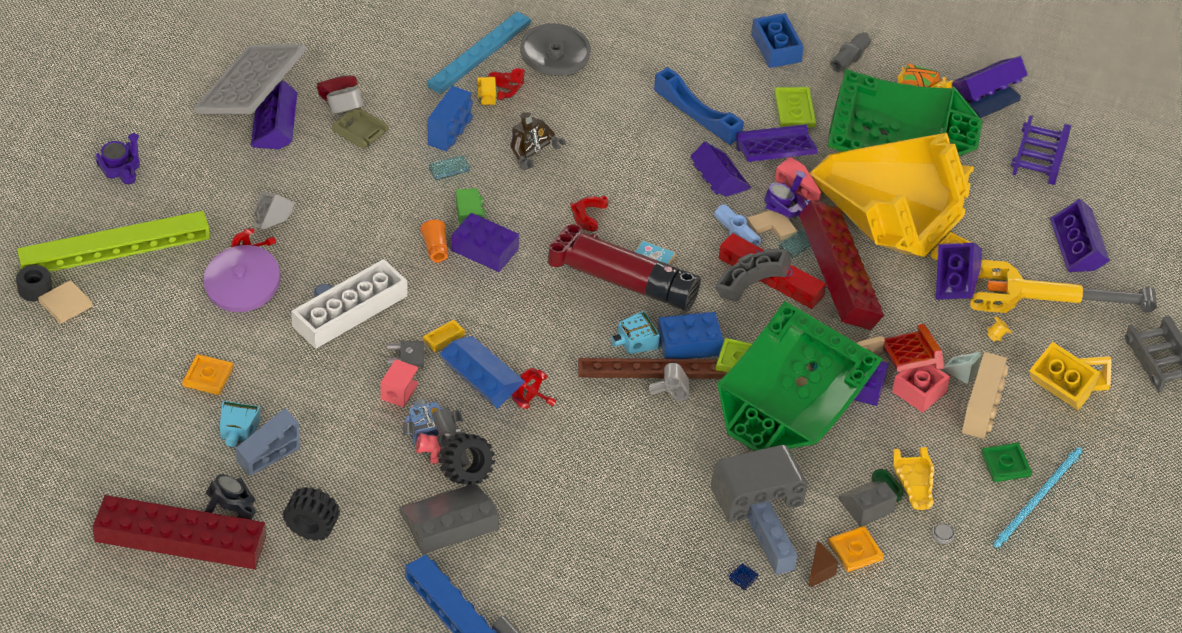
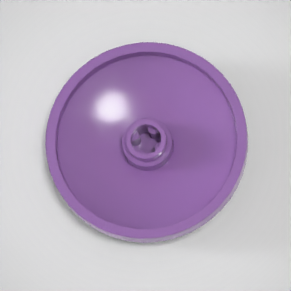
(242, 278)

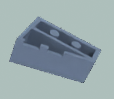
(269, 443)

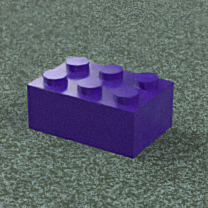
(485, 242)

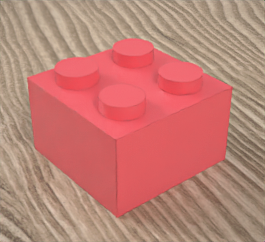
(921, 386)

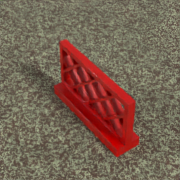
(918, 350)

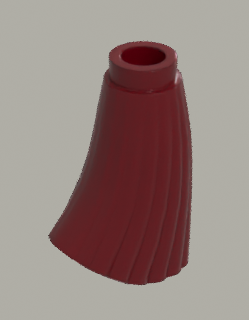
(335, 84)

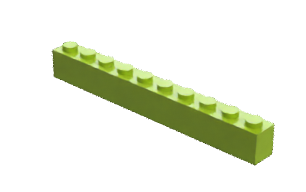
(116, 242)

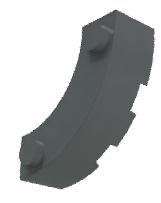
(752, 269)

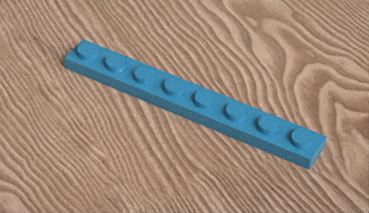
(478, 52)

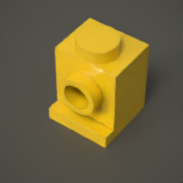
(486, 90)

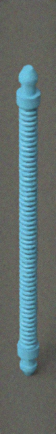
(1004, 536)

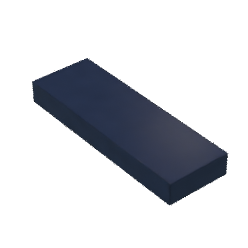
(995, 102)

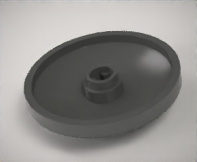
(555, 49)

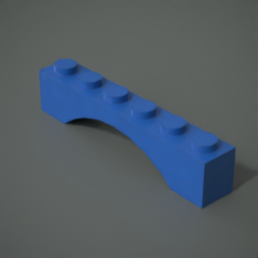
(674, 90)

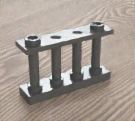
(1173, 342)

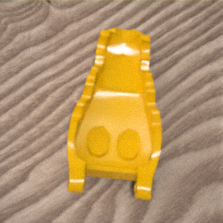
(916, 476)

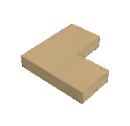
(772, 220)

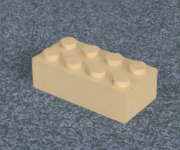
(985, 395)

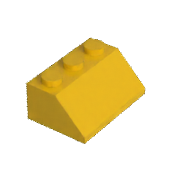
(1064, 375)

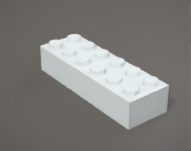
(349, 303)

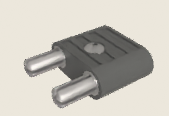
(411, 352)

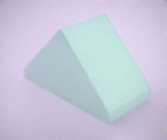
(964, 366)

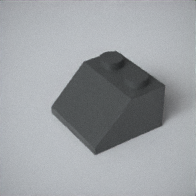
(869, 502)

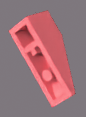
(786, 174)

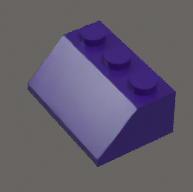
(719, 170)

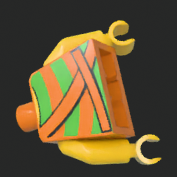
(922, 77)

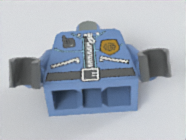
(422, 421)

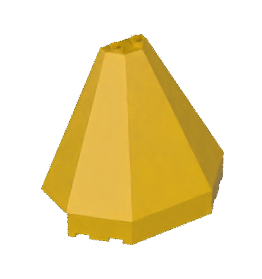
(899, 191)

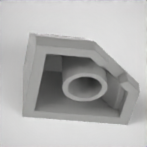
(272, 210)

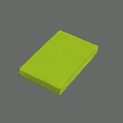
(794, 106)

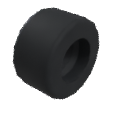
(33, 282)

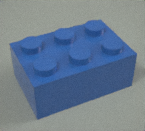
(777, 40)
(449, 118)
(690, 336)

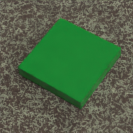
(1006, 462)

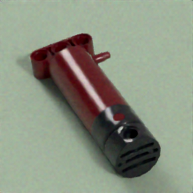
(624, 267)

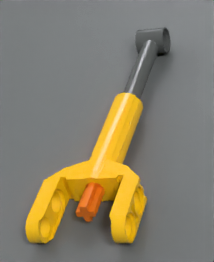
(1018, 288)

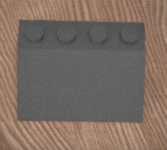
(450, 518)

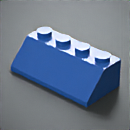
(481, 370)

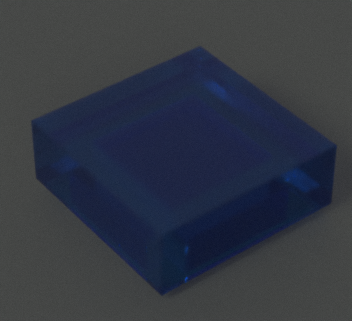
(743, 576)

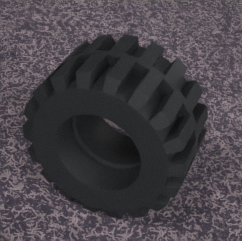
(452, 459)
(311, 513)

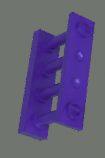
(1054, 159)

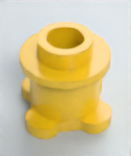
(998, 330)

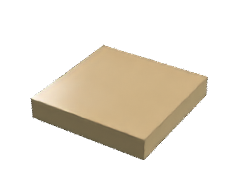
(65, 301)

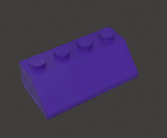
(991, 78)
(275, 118)
(1079, 238)

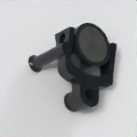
(226, 492)

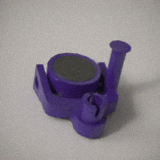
(115, 159)
(781, 196)

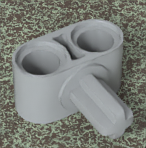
(345, 99)
(674, 381)

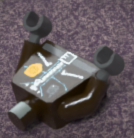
(530, 137)

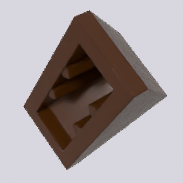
(823, 565)

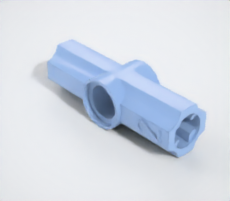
(736, 224)

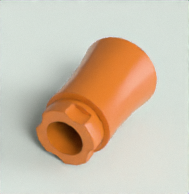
(435, 239)

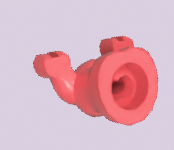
(428, 443)

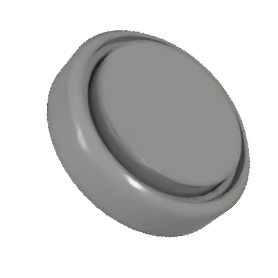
(943, 533)

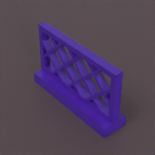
(769, 139)

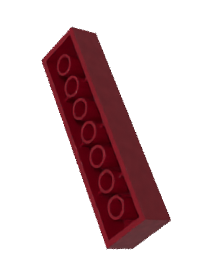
(841, 265)
(179, 532)

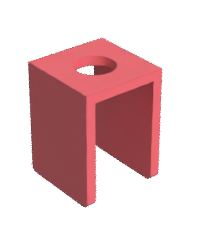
(398, 383)

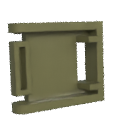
(362, 131)

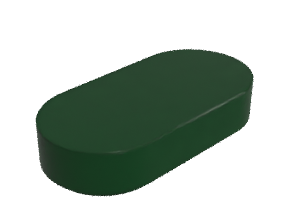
(882, 475)

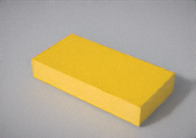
(443, 335)

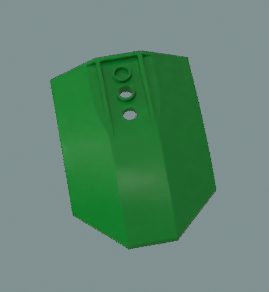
(901, 111)
(761, 393)

